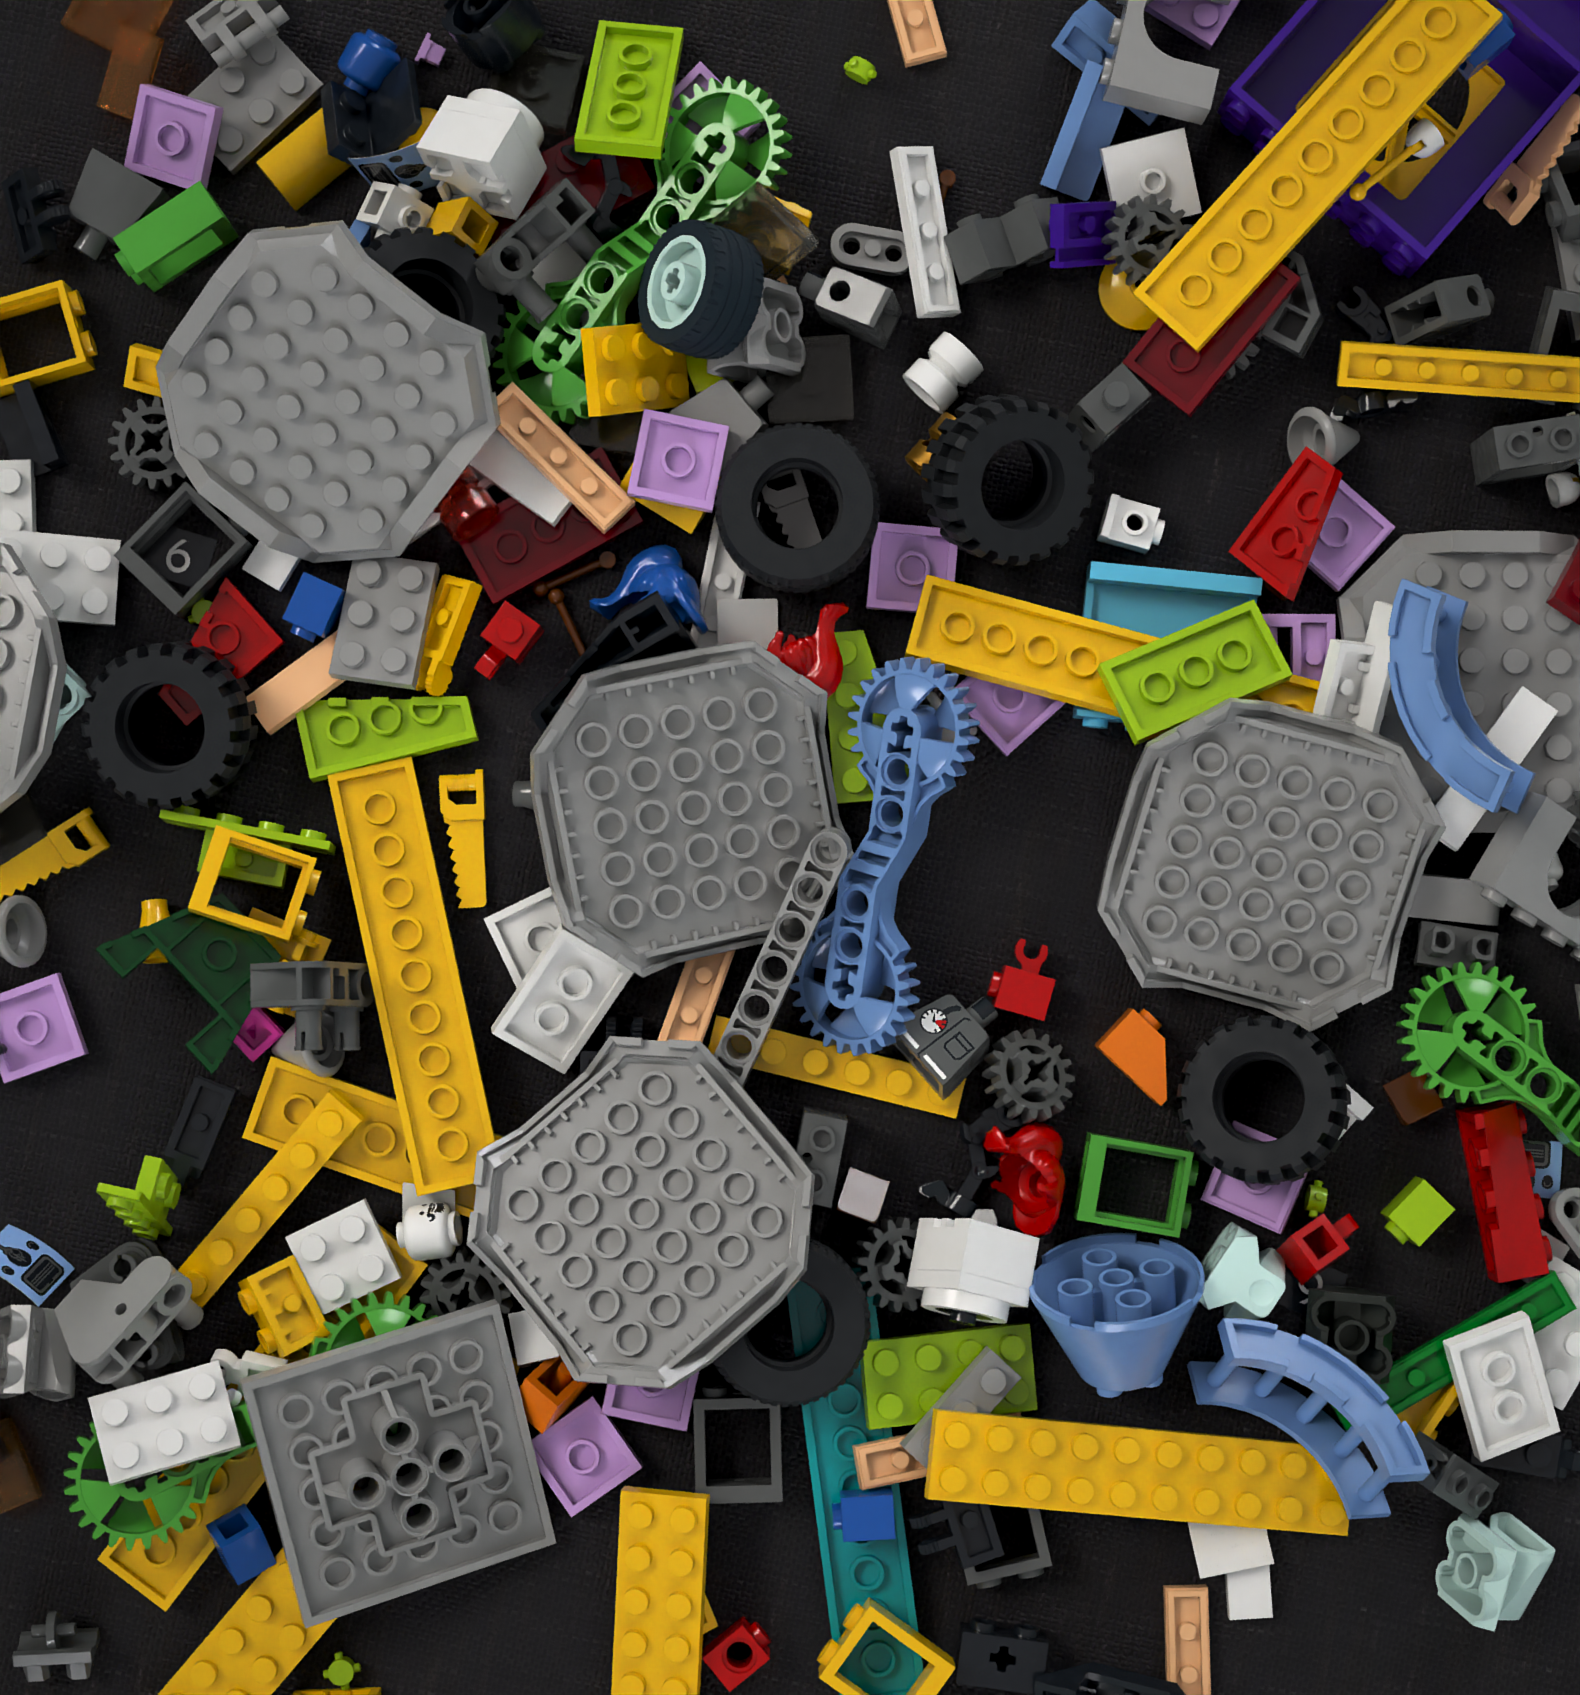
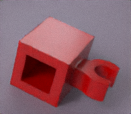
(510, 635)
(1023, 989)
(1316, 1246)

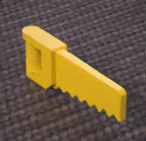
(467, 836)
(52, 854)

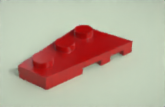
(1288, 524)
(236, 634)

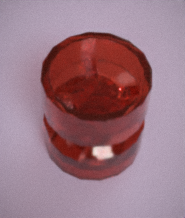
(466, 507)

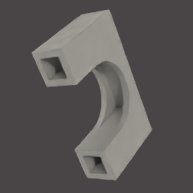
(1150, 79)
(1518, 867)

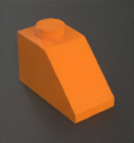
(1138, 1052)
(549, 1393)

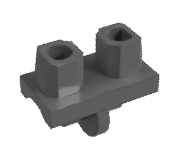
(1448, 944)
(56, 1645)

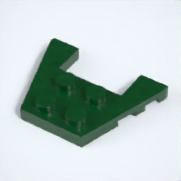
(211, 959)

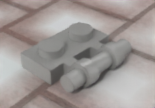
(223, 19)

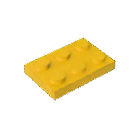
(630, 371)

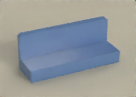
(1087, 39)
(1086, 128)

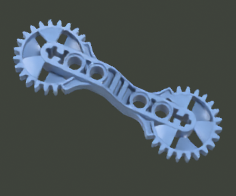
(856, 974)

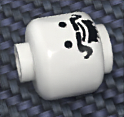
(430, 1231)

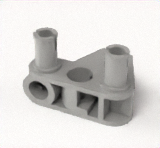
(104, 1315)

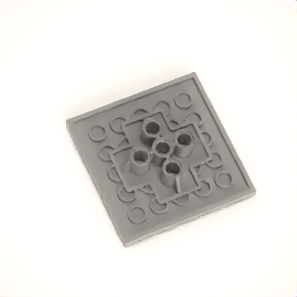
(326, 1427)

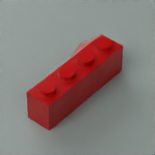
(1503, 1191)

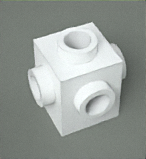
(393, 207)

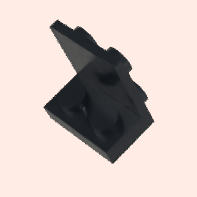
(373, 123)

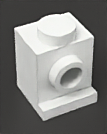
(1117, 533)

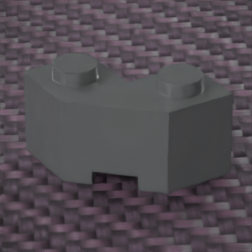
(992, 245)
(1299, 316)

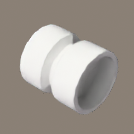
(937, 379)

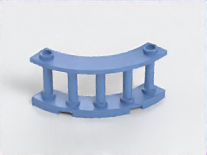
(1433, 704)
(1332, 1381)

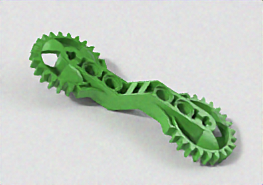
(686, 156)
(1499, 1023)
(173, 1500)

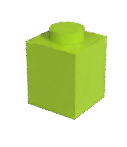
(1416, 1212)

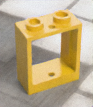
(82, 341)
(211, 869)
(857, 1622)

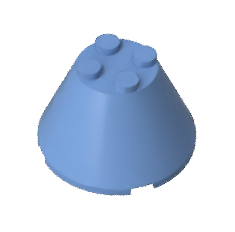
(1118, 1306)

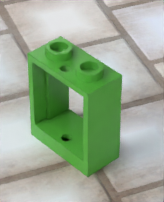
(174, 238)
(1090, 1177)

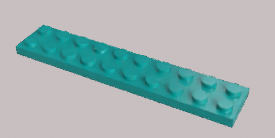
(855, 1568)

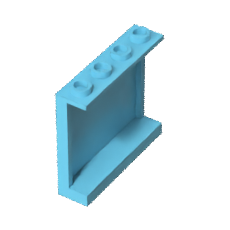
(1156, 604)

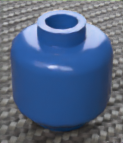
(368, 61)

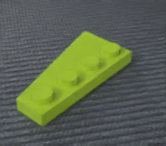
(857, 666)
(362, 733)

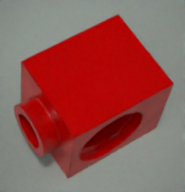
(733, 1671)

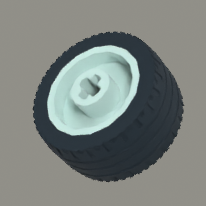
(700, 289)

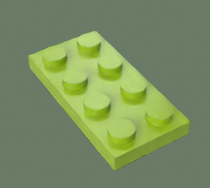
(629, 90)
(1194, 671)
(913, 1371)

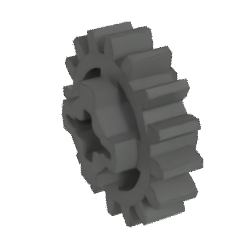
(1147, 223)
(142, 454)
(1010, 1066)
(881, 1267)
(449, 1292)

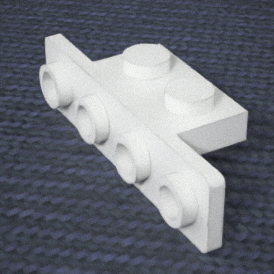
(1357, 675)

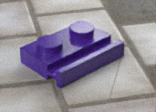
(1078, 232)

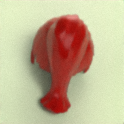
(815, 655)
(1030, 1175)

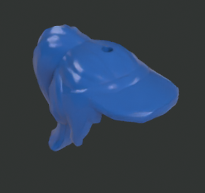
(655, 570)

